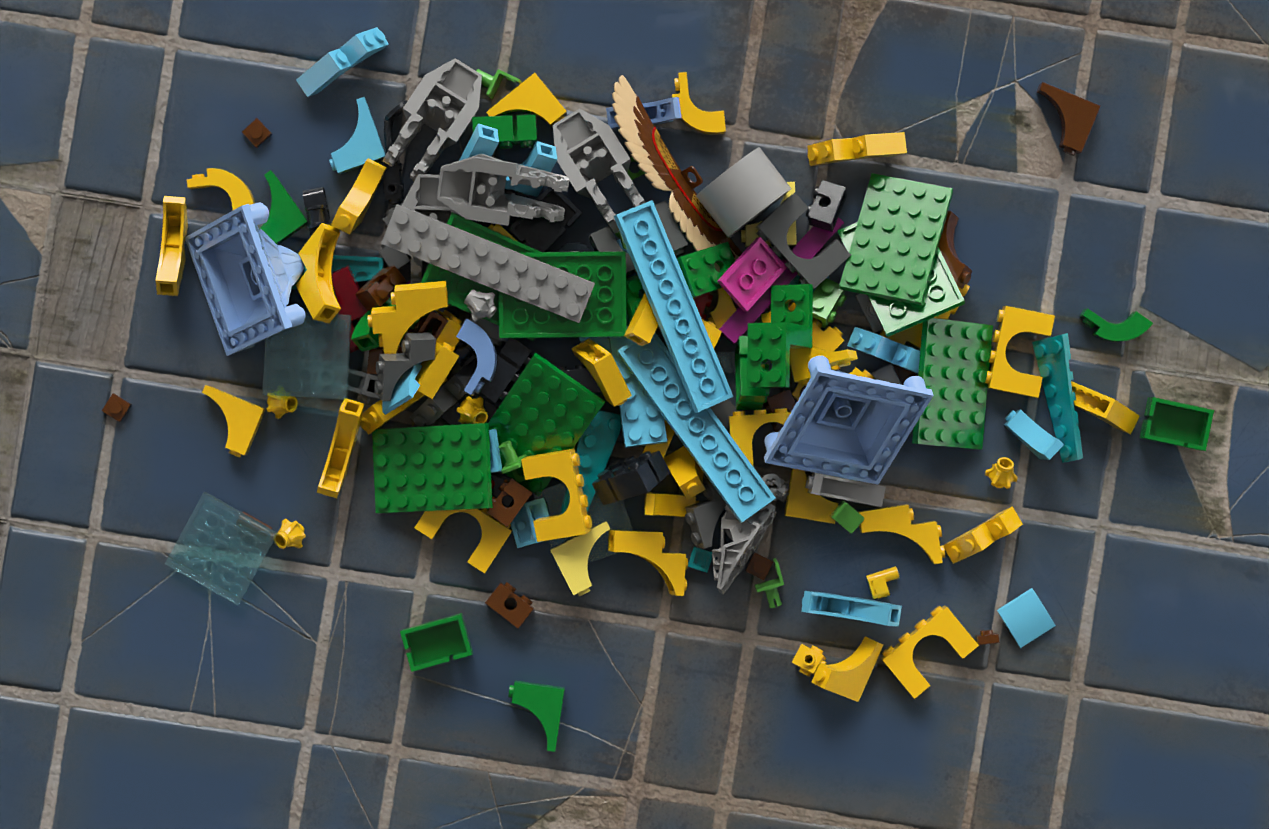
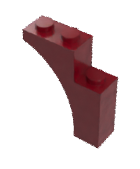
(345, 289)

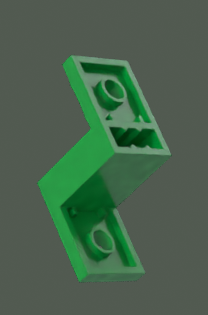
(697, 270)
(775, 339)

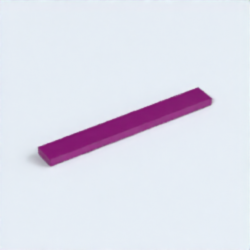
(805, 249)

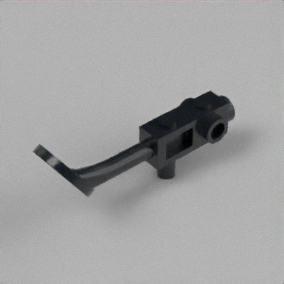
(392, 175)

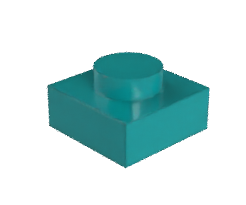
(700, 559)

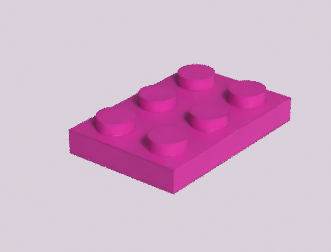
(752, 274)

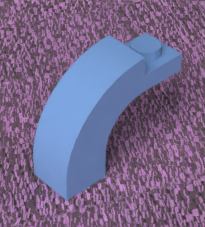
(658, 112)
(486, 355)

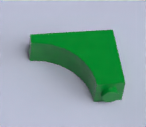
(284, 214)
(544, 702)

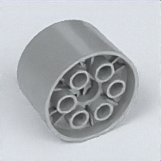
(743, 192)

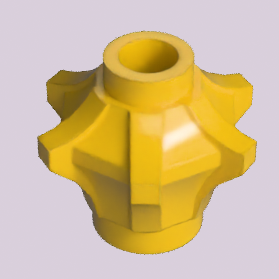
(281, 405)
(472, 411)
(1002, 473)
(290, 535)

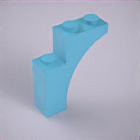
(341, 60)
(885, 349)
(851, 608)

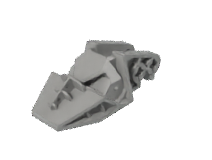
(444, 102)
(590, 153)
(477, 190)
(423, 199)
(744, 536)

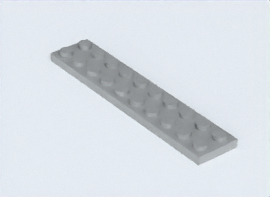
(488, 263)

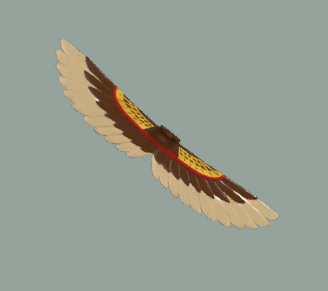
(663, 171)

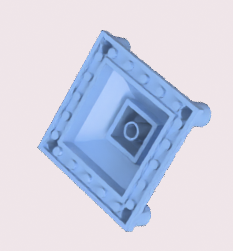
(246, 277)
(847, 424)

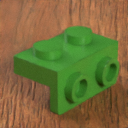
(826, 301)

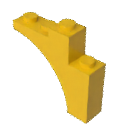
(411, 303)
(826, 340)
(801, 356)

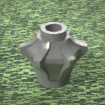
(480, 304)

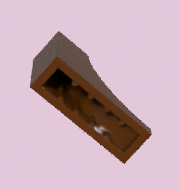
(1075, 115)
(959, 271)

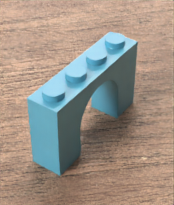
(485, 141)

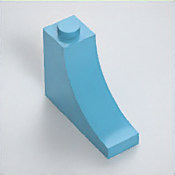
(362, 145)
(1032, 435)

